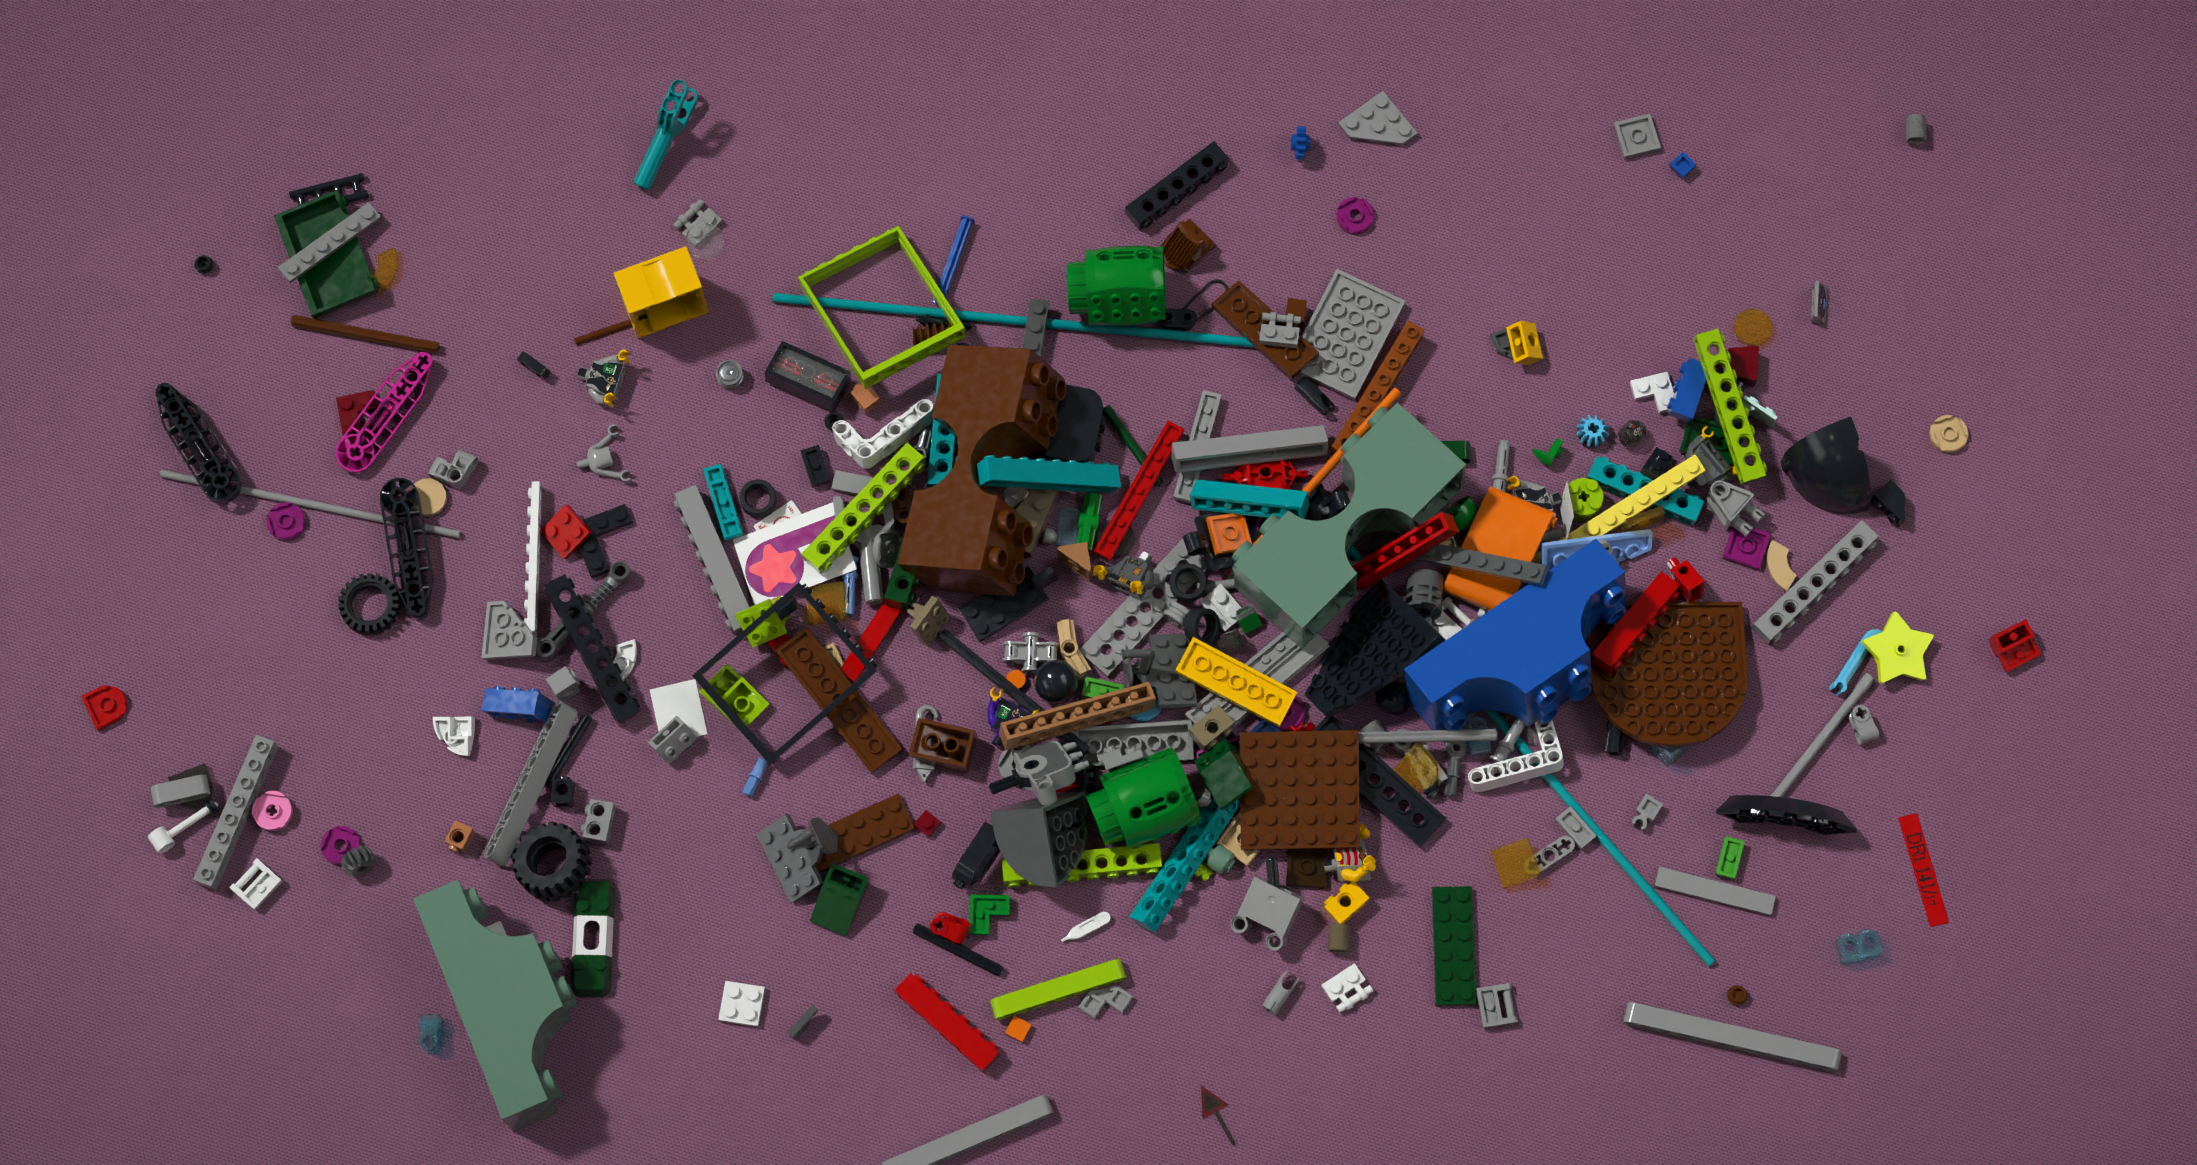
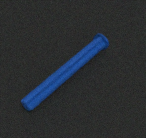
(955, 254)

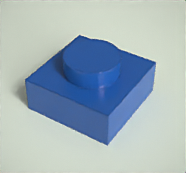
(1682, 165)

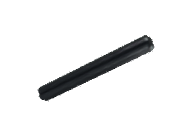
(958, 950)

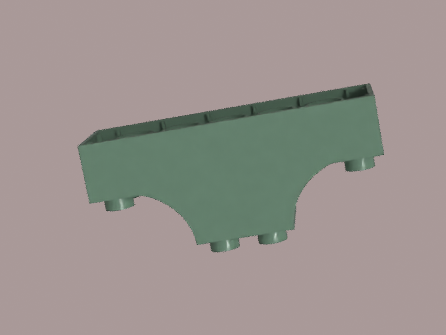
(503, 997)

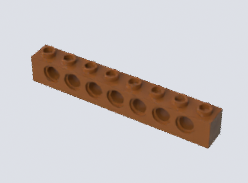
(1382, 381)

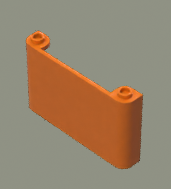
(1501, 528)

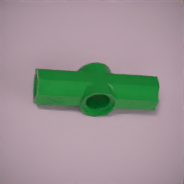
(1089, 519)

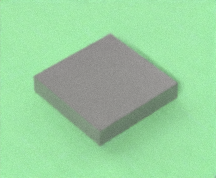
(1637, 136)

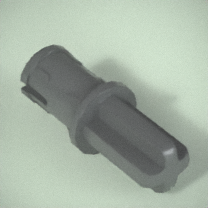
(1453, 776)

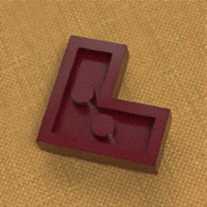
(351, 406)

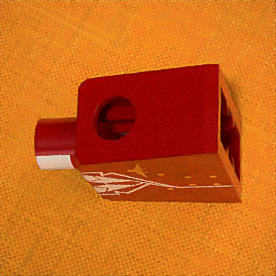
(1690, 581)

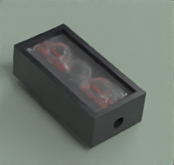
(808, 376)

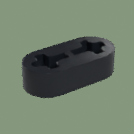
(533, 365)

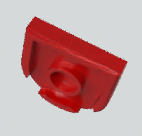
(105, 705)

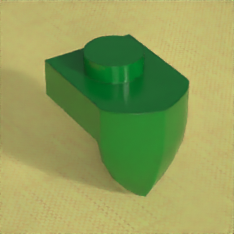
(1555, 451)

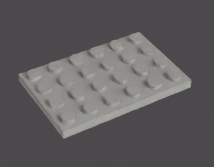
(1349, 332)

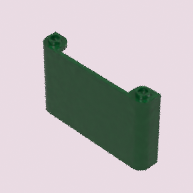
(342, 275)

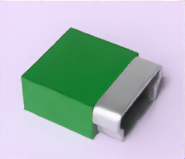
(1247, 618)

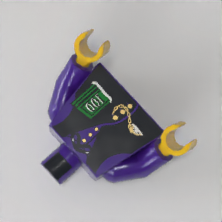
(1002, 711)

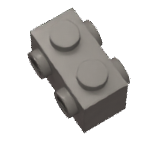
(672, 740)

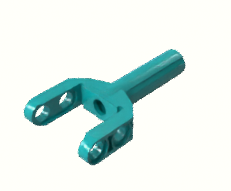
(668, 127)

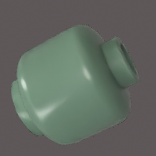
(1220, 859)

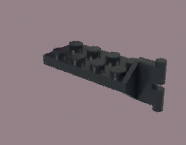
(993, 612)

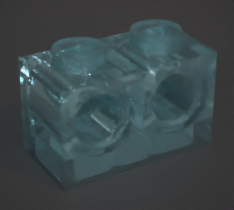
(1860, 952)

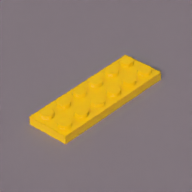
(1235, 682)

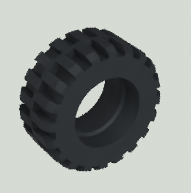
(564, 880)

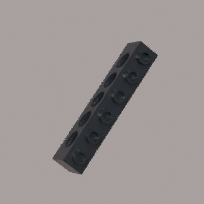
(1211, 154)

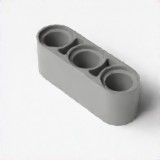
(180, 791)

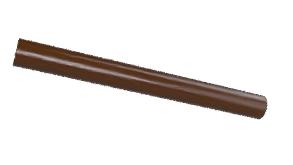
(605, 331)

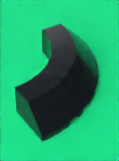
(1786, 812)

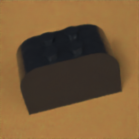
(1078, 426)

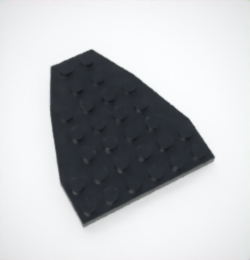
(1371, 650)

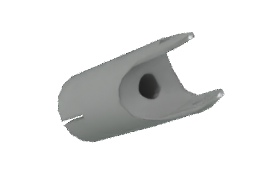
(1278, 996)

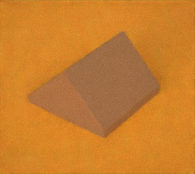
(1076, 558)

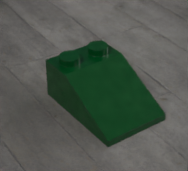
(1224, 773)

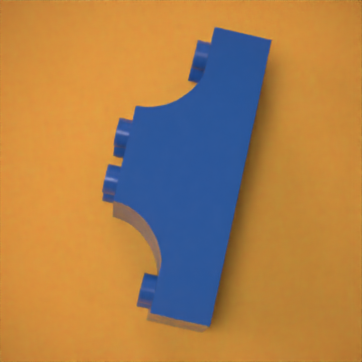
(1525, 650)

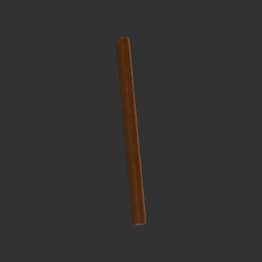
(365, 334)

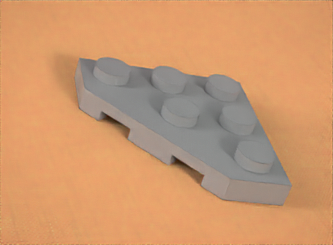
(1378, 123)
(506, 634)

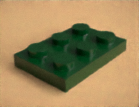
(1718, 439)

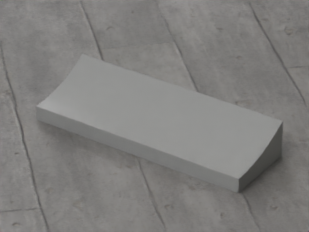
(1148, 736)

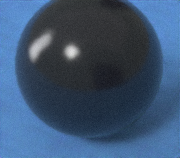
(1056, 681)

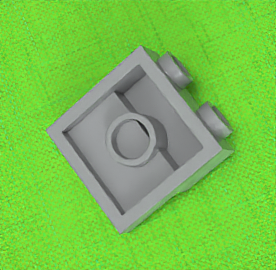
(1112, 756)

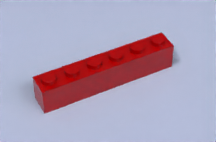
(1405, 549)
(1635, 623)
(947, 1022)

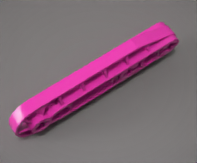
(391, 403)

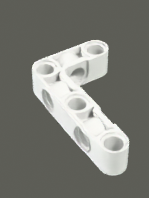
(886, 440)

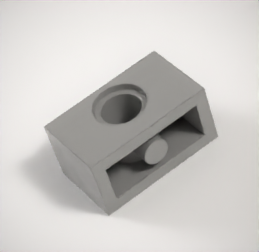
(563, 684)

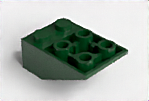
(839, 899)

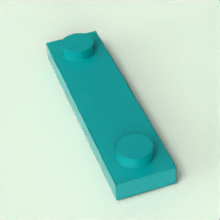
(723, 502)

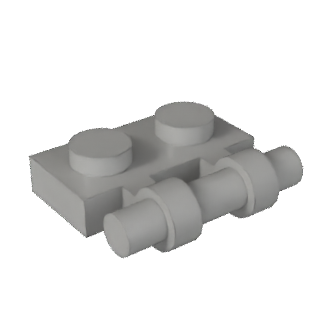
(706, 216)
(1280, 335)

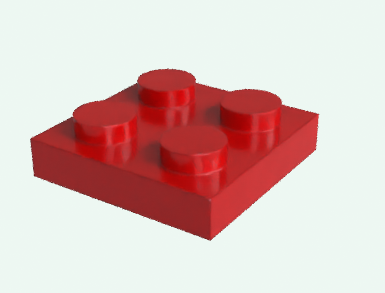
(566, 531)

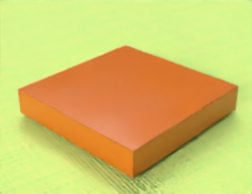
(1228, 532)

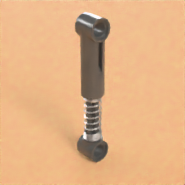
(558, 636)

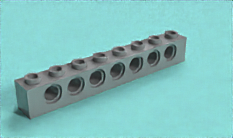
(1860, 533)
(235, 813)

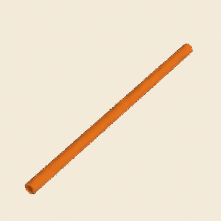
(1335, 459)

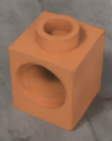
(865, 398)
(459, 829)

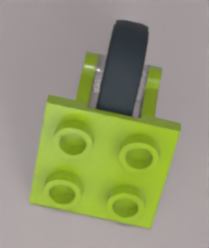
(770, 628)

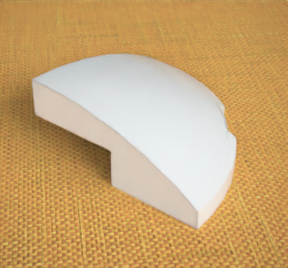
(456, 732)

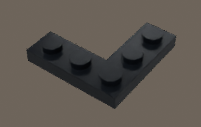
(600, 525)

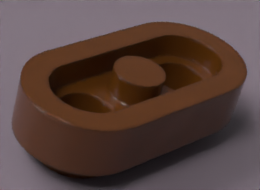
(902, 506)

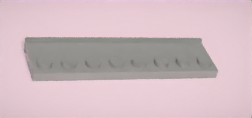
(1278, 660)

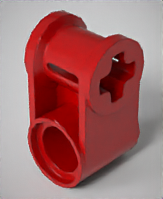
(951, 928)

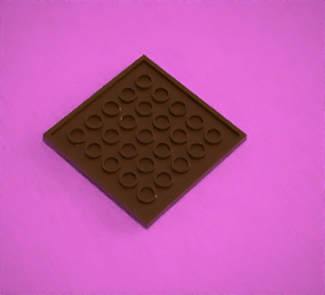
(1301, 790)

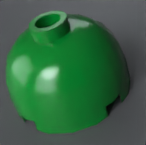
(1463, 513)

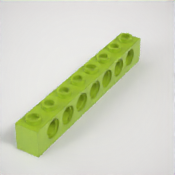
(1720, 398)
(905, 456)
(1112, 870)

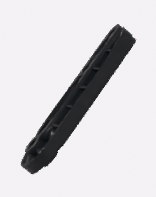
(191, 435)
(410, 557)

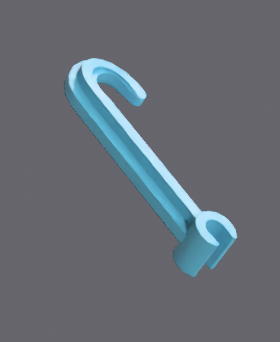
(1852, 664)

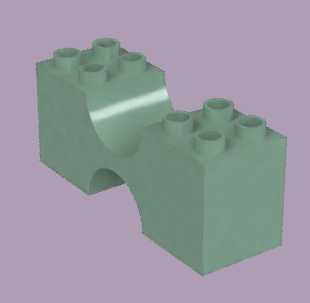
(1301, 565)

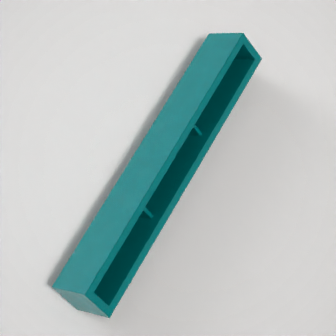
(1048, 474)

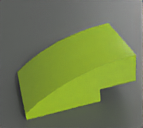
(737, 694)

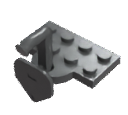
(1158, 668)
(792, 854)

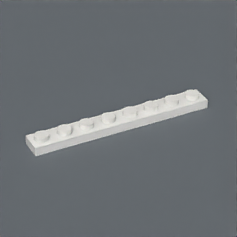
(533, 551)

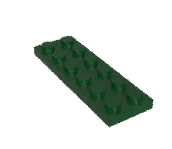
(1453, 946)

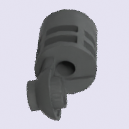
(1425, 593)

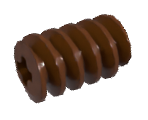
(921, 335)

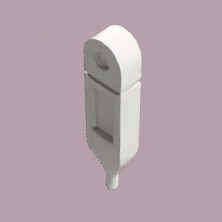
(1088, 926)

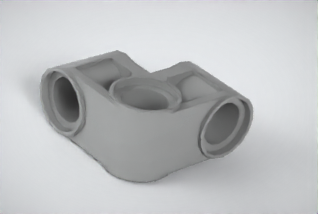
(462, 464)

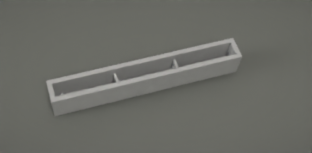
(1249, 448)
(712, 554)

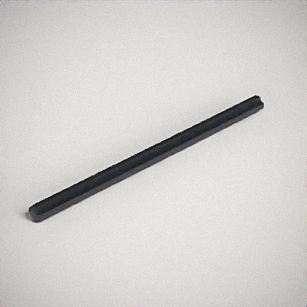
(1003, 683)

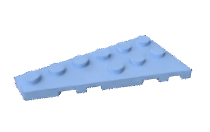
(1624, 546)

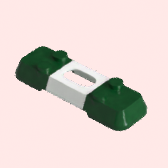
(593, 968)

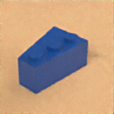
(1687, 390)
(516, 704)

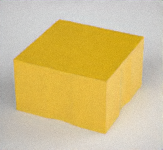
(663, 290)

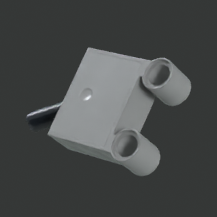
(1269, 906)

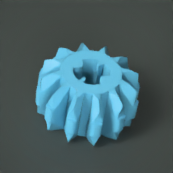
(1589, 436)

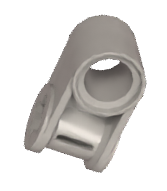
(1864, 727)

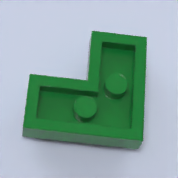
(983, 907)

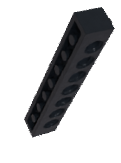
(565, 585)

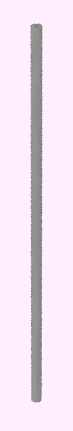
(315, 505)

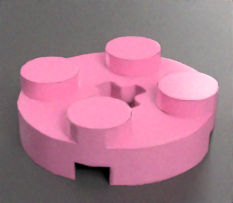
(265, 802)

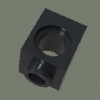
(563, 800)

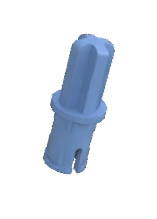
(755, 777)

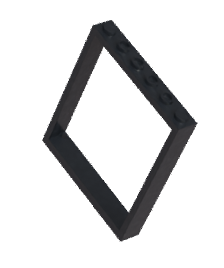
(732, 715)

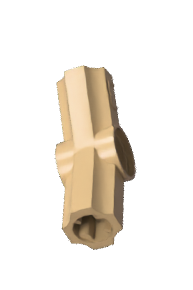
(1067, 638)

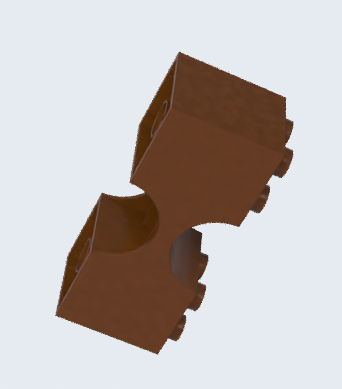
(966, 532)

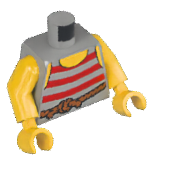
(1352, 863)

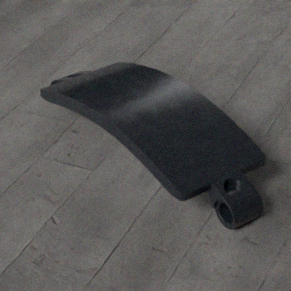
(1200, 542)

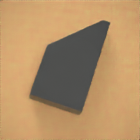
(1501, 343)
(802, 1023)

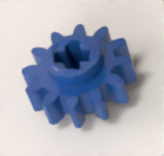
(1300, 142)

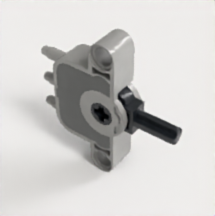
(1042, 770)

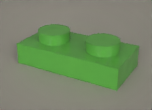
(1096, 687)
(1729, 857)

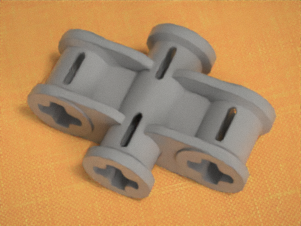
(1023, 652)

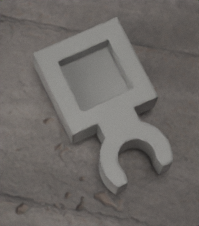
(1648, 810)

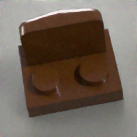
(1186, 246)

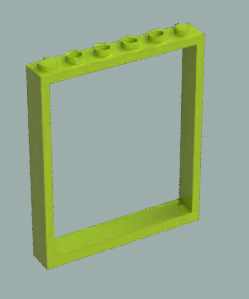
(909, 356)

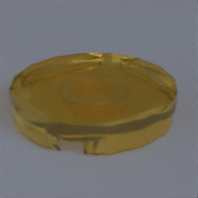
(1753, 327)

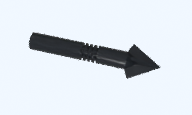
(926, 319)

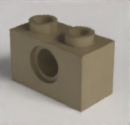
(1216, 718)

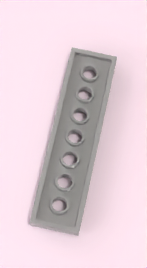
(1130, 609)

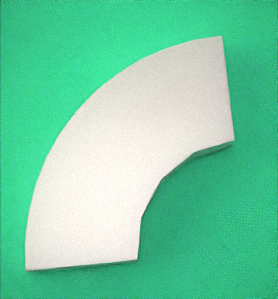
(625, 658)

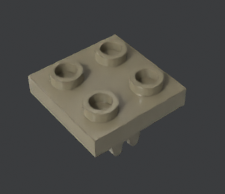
(928, 619)

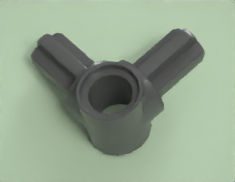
(923, 445)

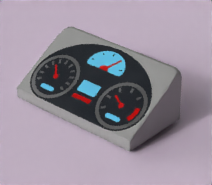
(1819, 302)

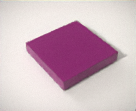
(1747, 550)

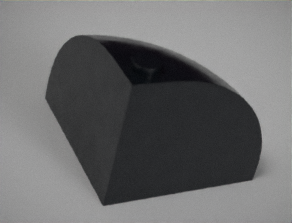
(1830, 469)

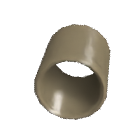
(1339, 938)

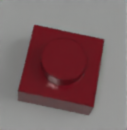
(927, 823)

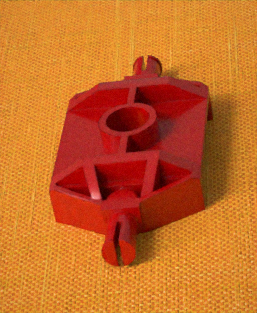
(1281, 474)

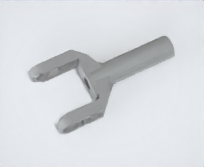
(869, 568)

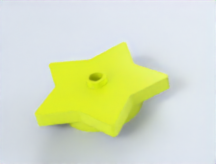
(1886, 654)

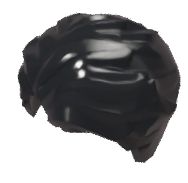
(1393, 698)

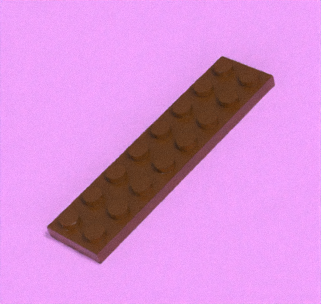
(824, 684)

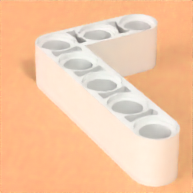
(1523, 762)

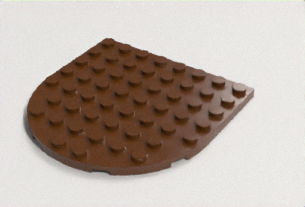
(1680, 679)

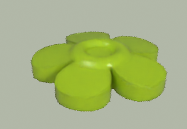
(1204, 871)

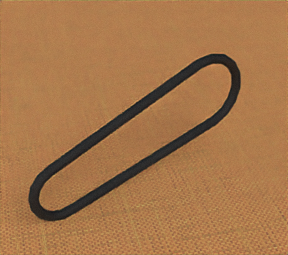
(1206, 312)

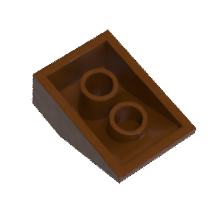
(943, 745)

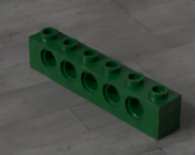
(897, 597)

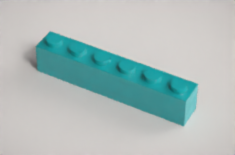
(1247, 499)

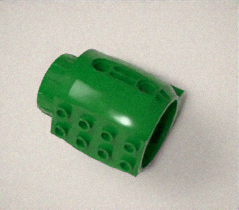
(1118, 285)
(1144, 801)

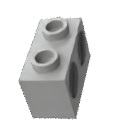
(603, 822)

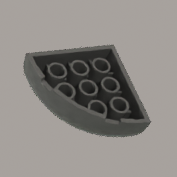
(1041, 839)

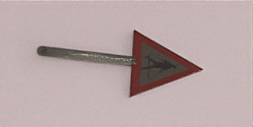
(1211, 1105)

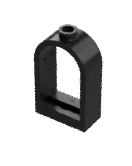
(975, 858)

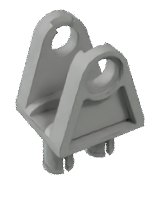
(1731, 505)

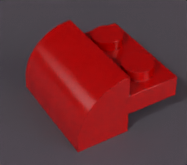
(2014, 645)

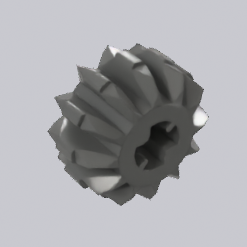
(358, 861)

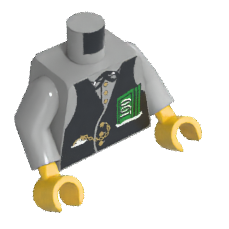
(605, 378)
(1533, 493)

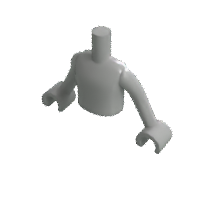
(601, 458)

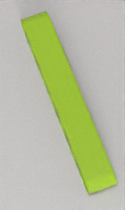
(1058, 989)

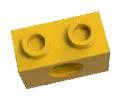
(1524, 343)
(1342, 914)

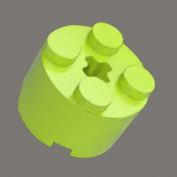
(1589, 491)

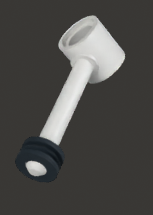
(163, 839)

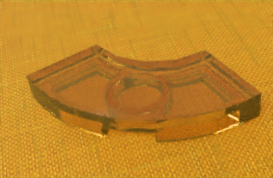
(386, 269)

